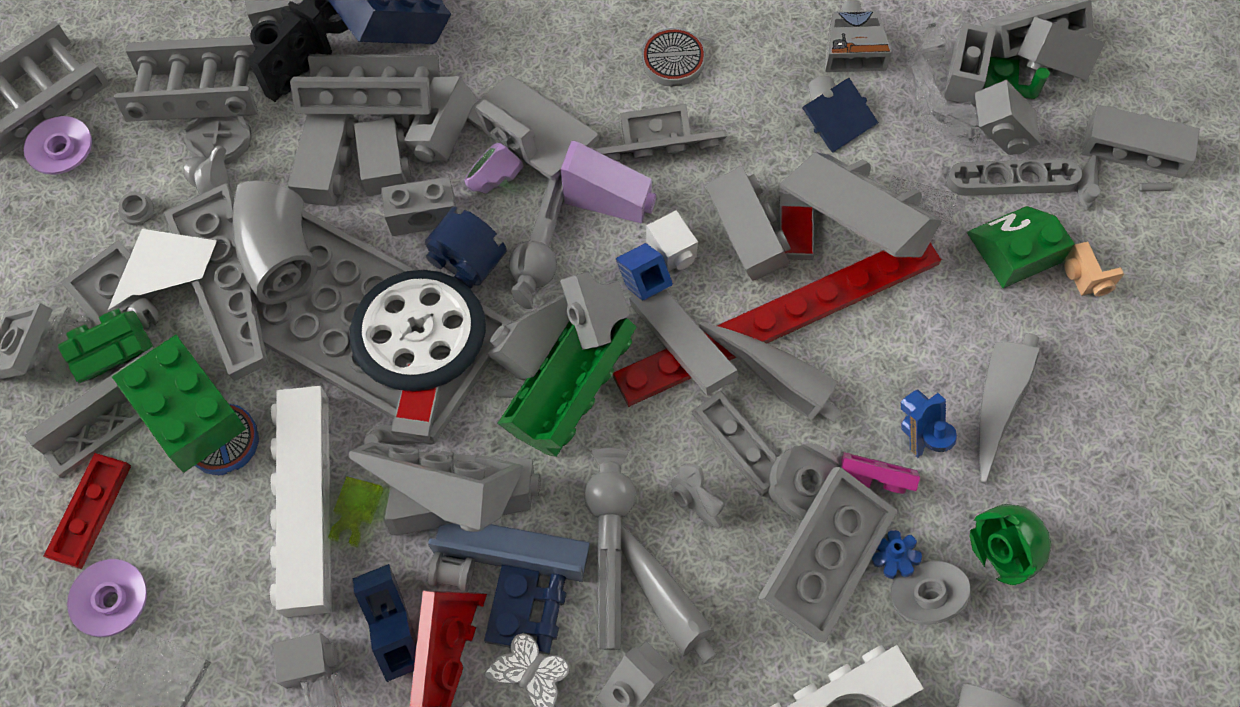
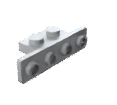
(659, 129)

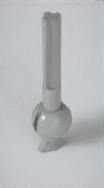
(533, 261)
(609, 498)

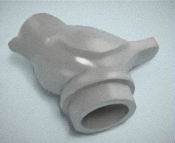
(207, 172)

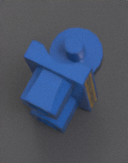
(927, 423)

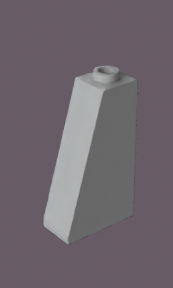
(407, 516)

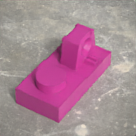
(894, 477)

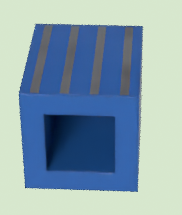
(644, 271)

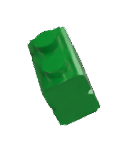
(104, 346)

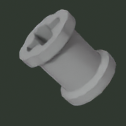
(451, 571)

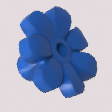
(897, 555)

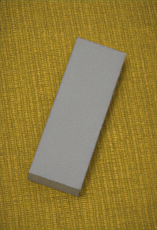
(737, 440)

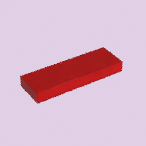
(87, 511)

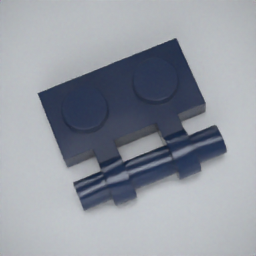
(514, 604)

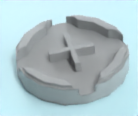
(226, 131)

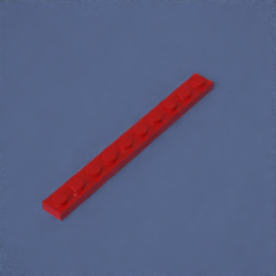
(782, 316)

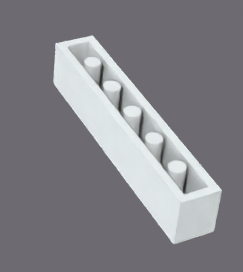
(302, 503)

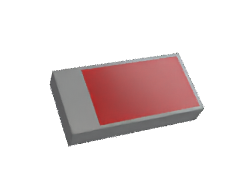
(797, 224)
(415, 413)

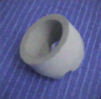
(146, 312)

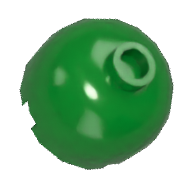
(1015, 541)

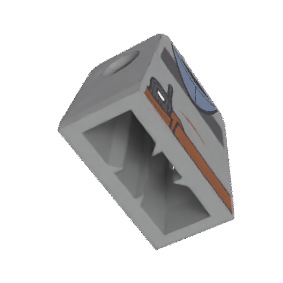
(856, 40)

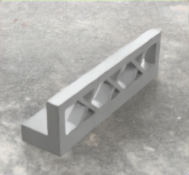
(78, 419)

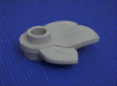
(690, 493)

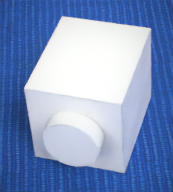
(673, 240)

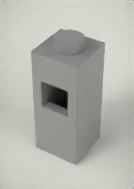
(436, 133)

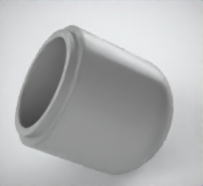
(821, 85)

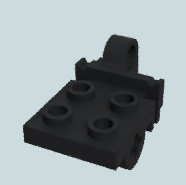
(285, 47)

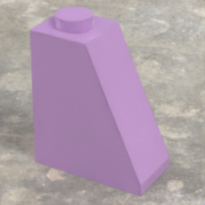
(605, 185)

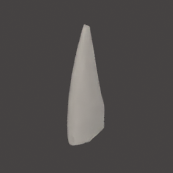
(790, 378)
(1003, 391)
(668, 600)

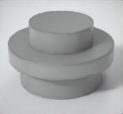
(135, 208)

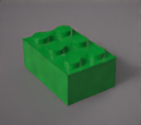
(179, 403)

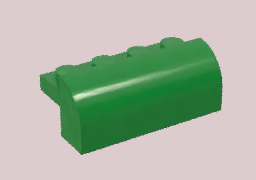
(564, 389)

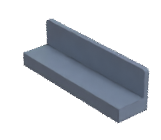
(514, 548)

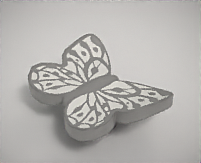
(530, 670)

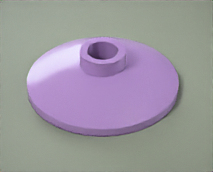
(51, 136)
(93, 587)

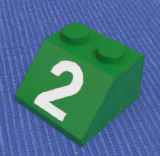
(1021, 244)

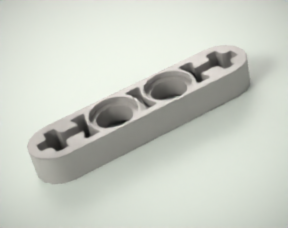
(1012, 173)

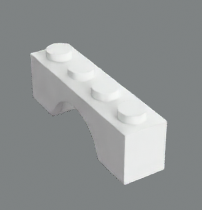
(880, 681)

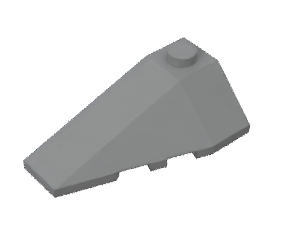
(450, 488)

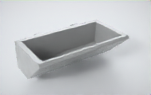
(864, 205)

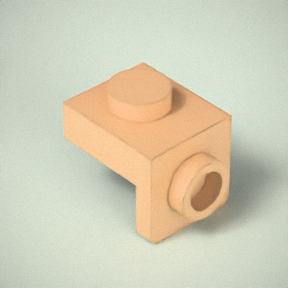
(1086, 272)

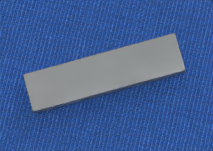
(685, 341)

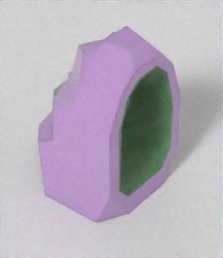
(493, 169)

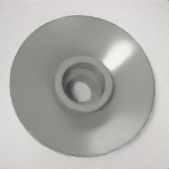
(932, 593)

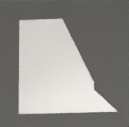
(162, 262)

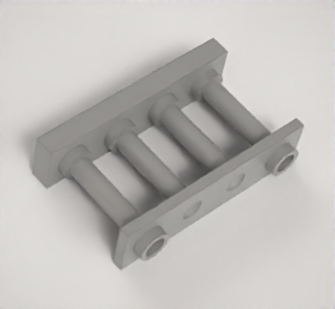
(182, 57)
(366, 84)
(56, 98)

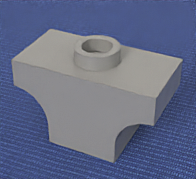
(593, 308)
(636, 678)

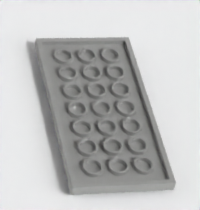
(317, 322)

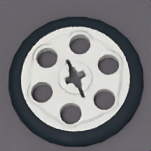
(424, 372)

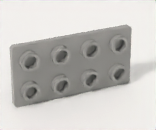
(529, 125)

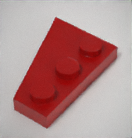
(440, 643)

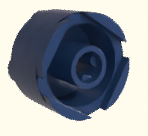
(464, 247)

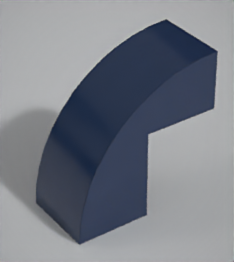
(388, 621)

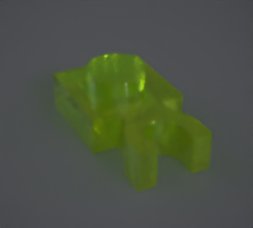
(355, 505)

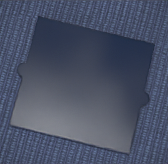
(840, 116)

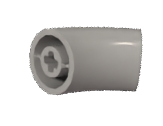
(271, 241)

